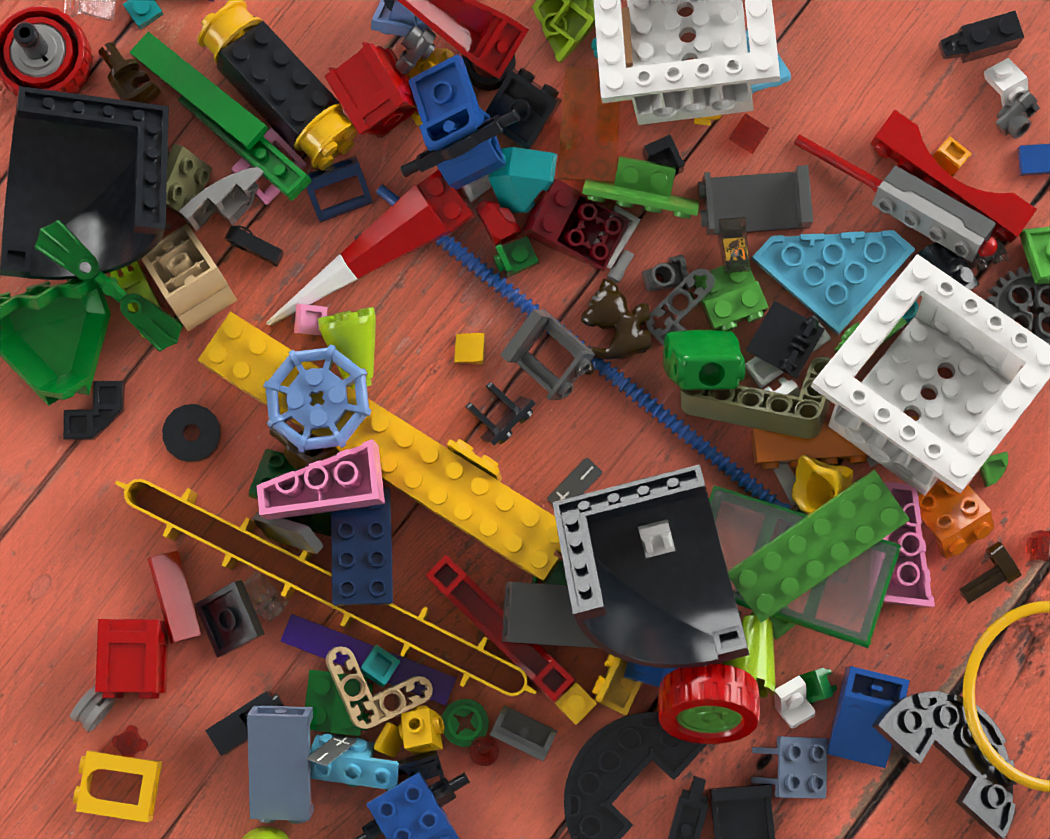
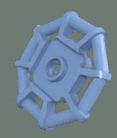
(316, 381)

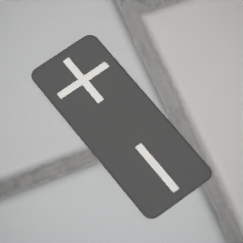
(577, 481)
(331, 749)

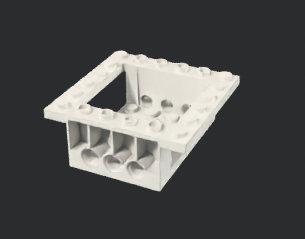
(661, 78)
(994, 380)

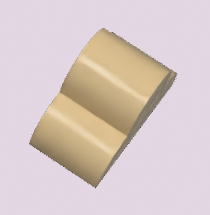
(188, 277)

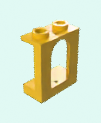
(151, 775)

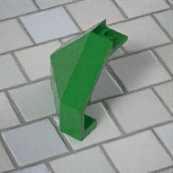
(54, 336)

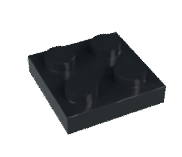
(229, 618)

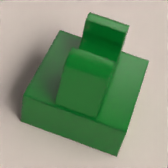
(817, 685)

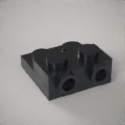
(531, 101)

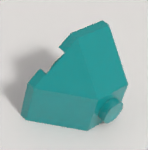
(522, 178)

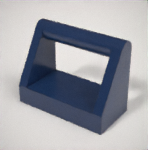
(332, 174)

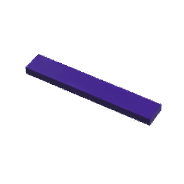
(320, 640)

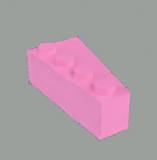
(327, 485)
(910, 577)

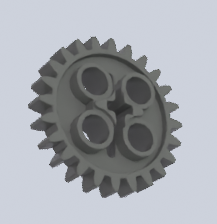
(1020, 284)

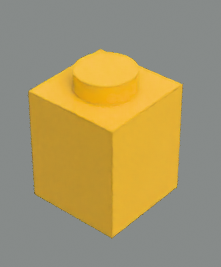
(575, 703)

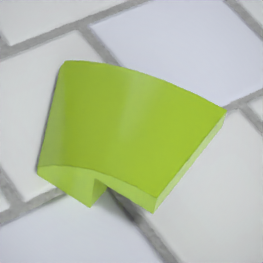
(565, 23)

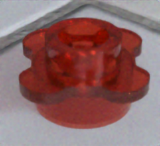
(131, 733)

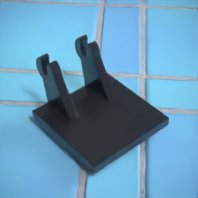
(518, 412)

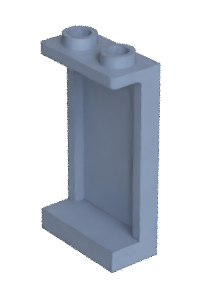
(279, 763)

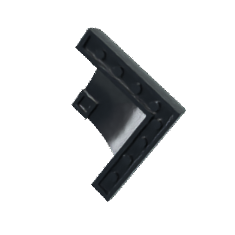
(92, 168)
(659, 607)

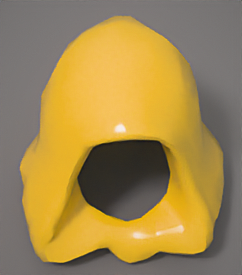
(818, 483)

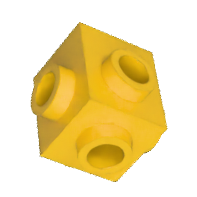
(421, 730)

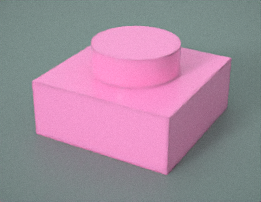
(306, 319)

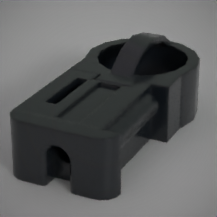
(253, 244)
(425, 763)

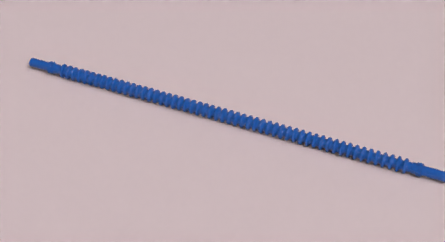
(605, 369)

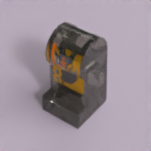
(733, 244)

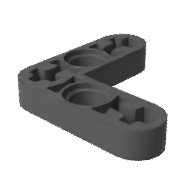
(675, 325)

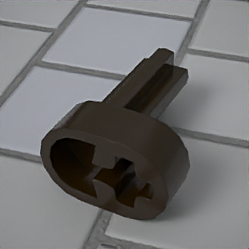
(1004, 570)

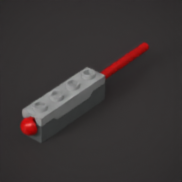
(919, 206)

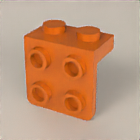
(955, 518)

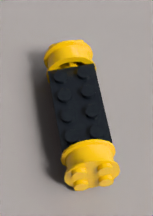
(277, 84)

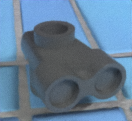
(418, 45)
(1014, 118)
(671, 273)

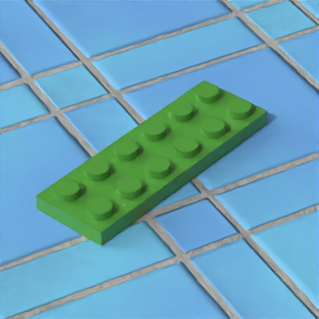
(817, 546)

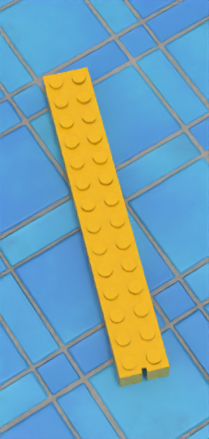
(407, 456)

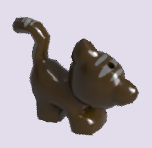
(610, 310)

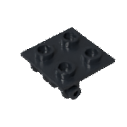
(785, 339)

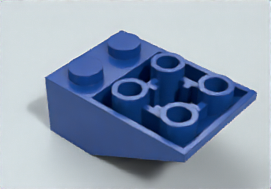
(860, 702)

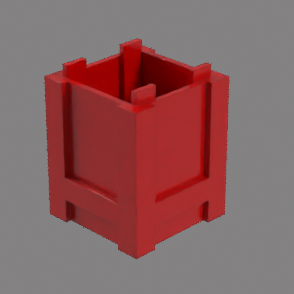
(373, 90)
(131, 657)

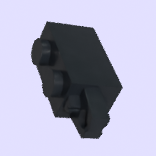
(983, 38)

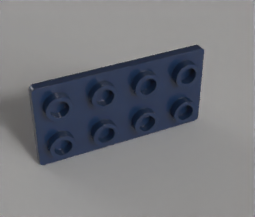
(362, 555)

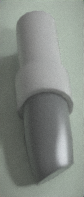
(617, 272)

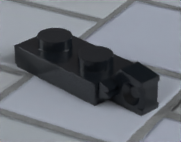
(690, 812)

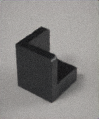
(664, 152)

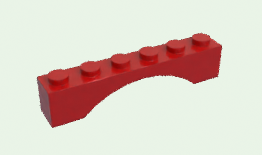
(903, 143)
(489, 619)

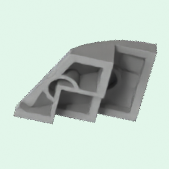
(228, 197)

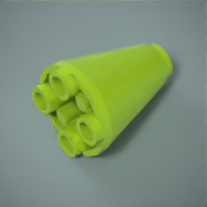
(353, 336)

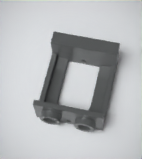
(518, 352)

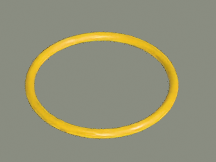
(969, 694)

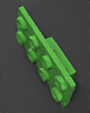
(644, 185)

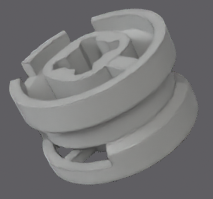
(91, 709)

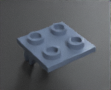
(800, 767)

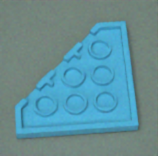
(833, 271)

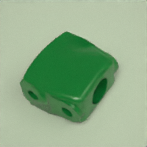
(703, 359)

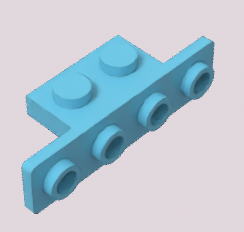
(355, 766)

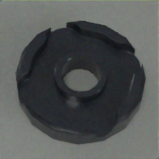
(179, 421)

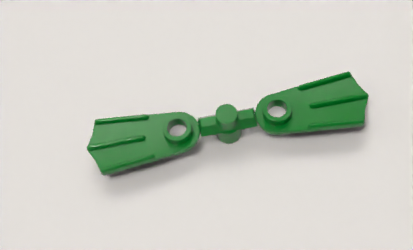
(68, 251)

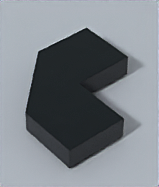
(107, 406)

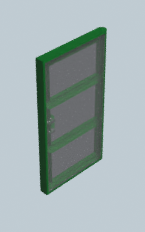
(838, 606)

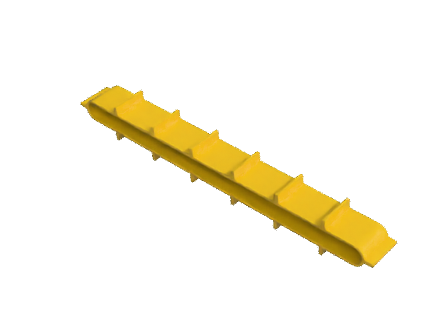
(189, 498)

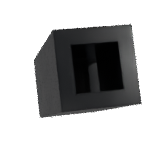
(233, 729)

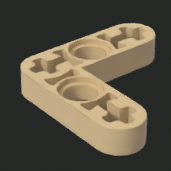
(374, 702)

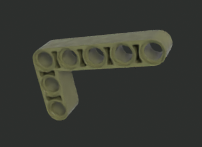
(764, 409)

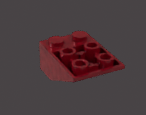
(572, 223)

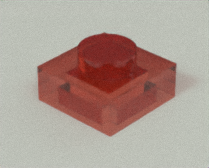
(749, 133)
(1038, 546)

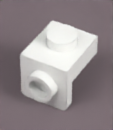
(1007, 81)

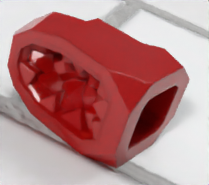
(498, 222)

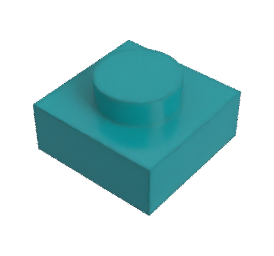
(143, 11)
(379, 666)

